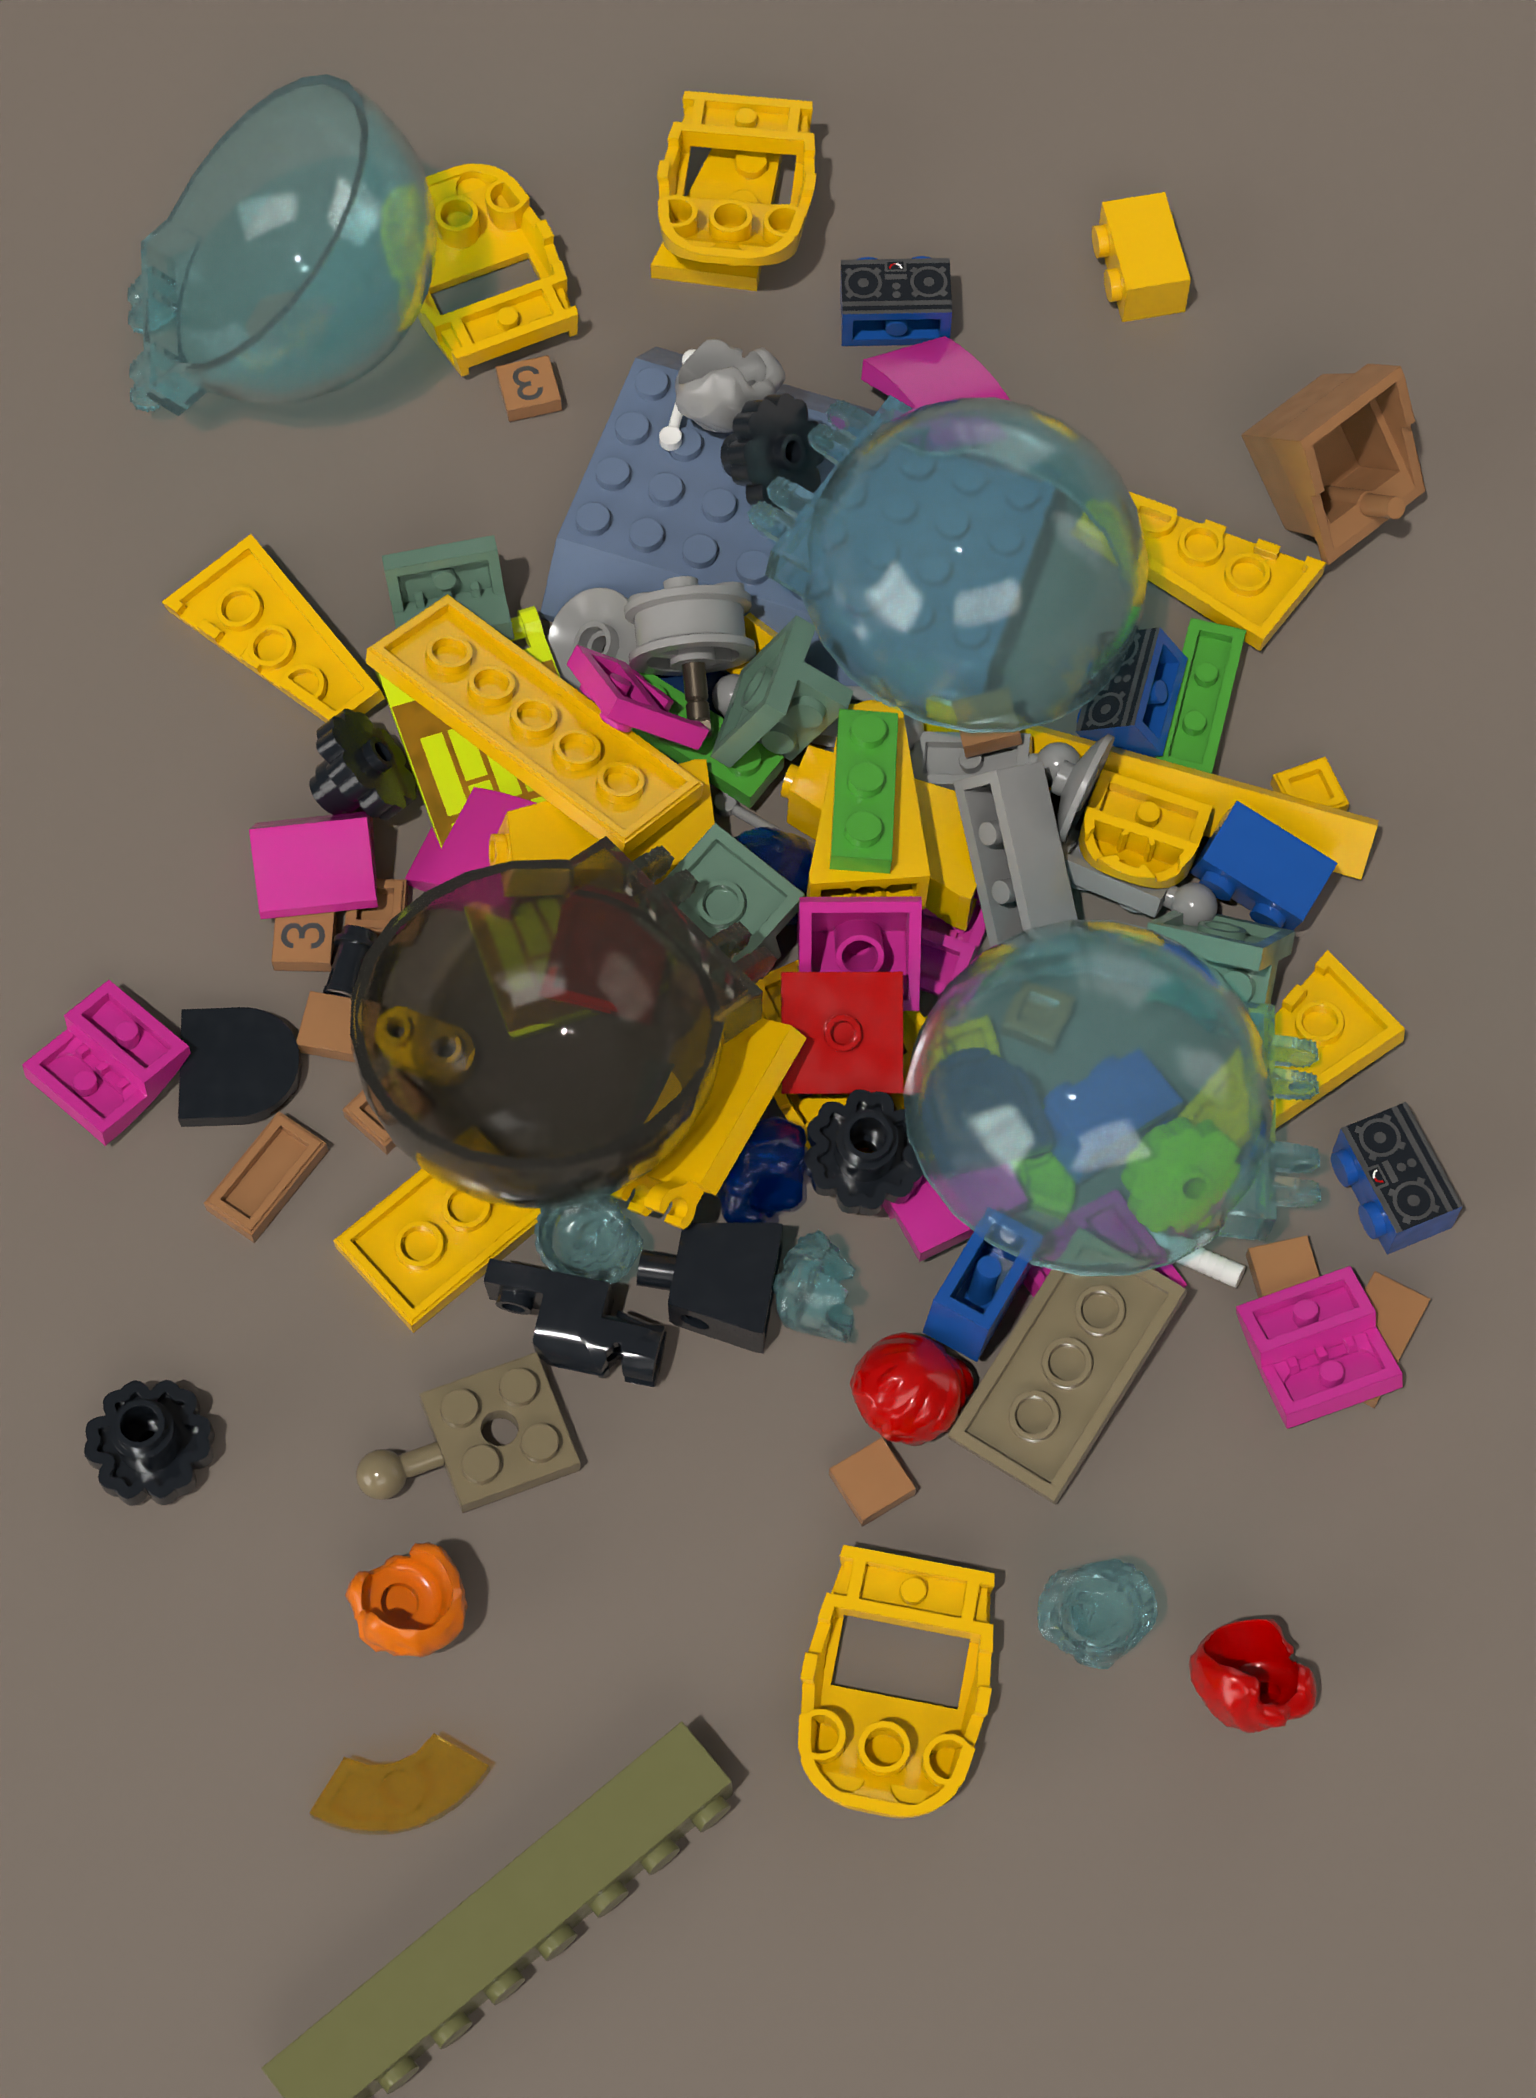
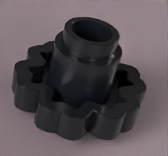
(771, 443)
(360, 768)
(857, 1177)
(149, 1442)

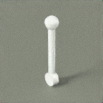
(671, 436)

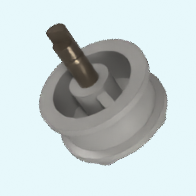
(690, 633)

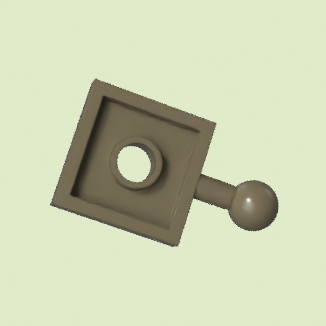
(475, 1467)

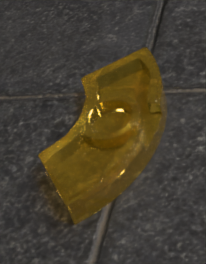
(399, 1794)

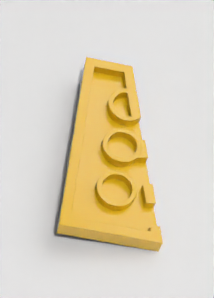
(724, 176)
(1224, 574)
(270, 628)
(1342, 1020)

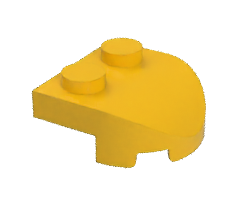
(1141, 831)

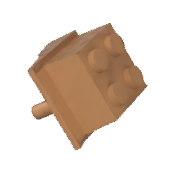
(1340, 456)

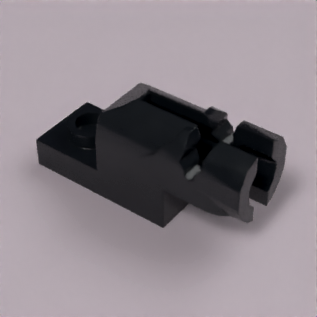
(577, 1322)

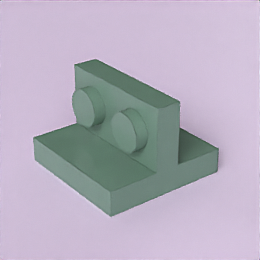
(462, 569)
(780, 699)
(737, 888)
(1236, 947)

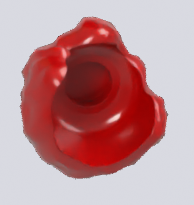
(910, 1388)
(1250, 1677)

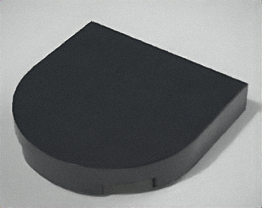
(237, 1066)

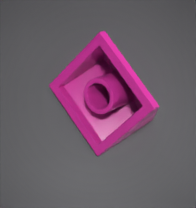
(314, 865)
(863, 937)

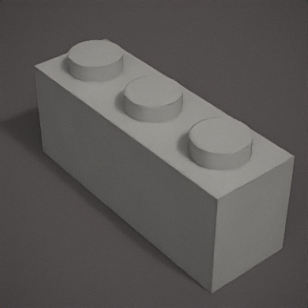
(1014, 850)

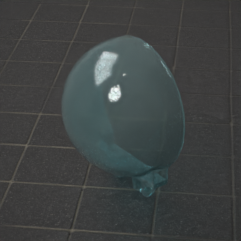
(286, 255)
(964, 560)
(1105, 1101)

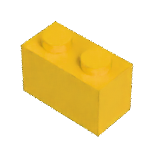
(1141, 257)

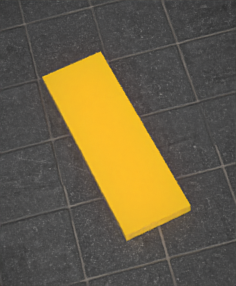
(534, 724)

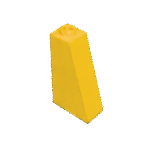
(548, 833)
(909, 863)
(951, 872)

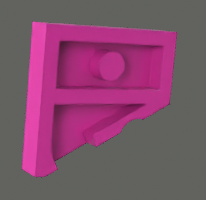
(630, 700)

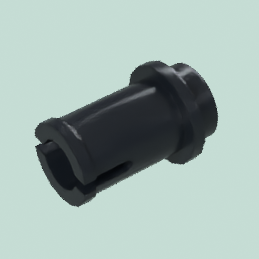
(350, 953)

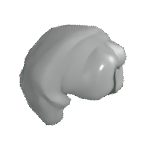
(720, 381)

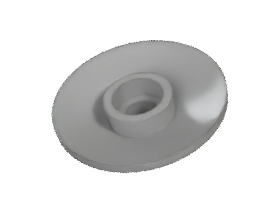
(591, 621)
(1076, 783)

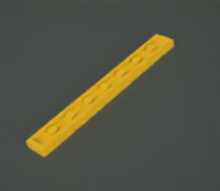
(1329, 830)

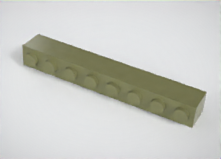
(507, 1925)

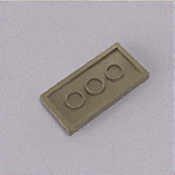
(1064, 1374)

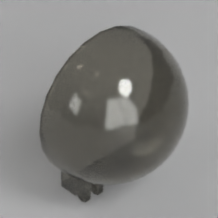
(534, 1090)

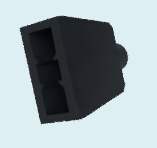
(719, 1280)

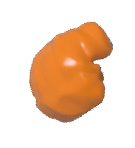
(409, 1602)

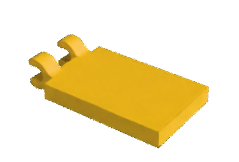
(743, 1088)

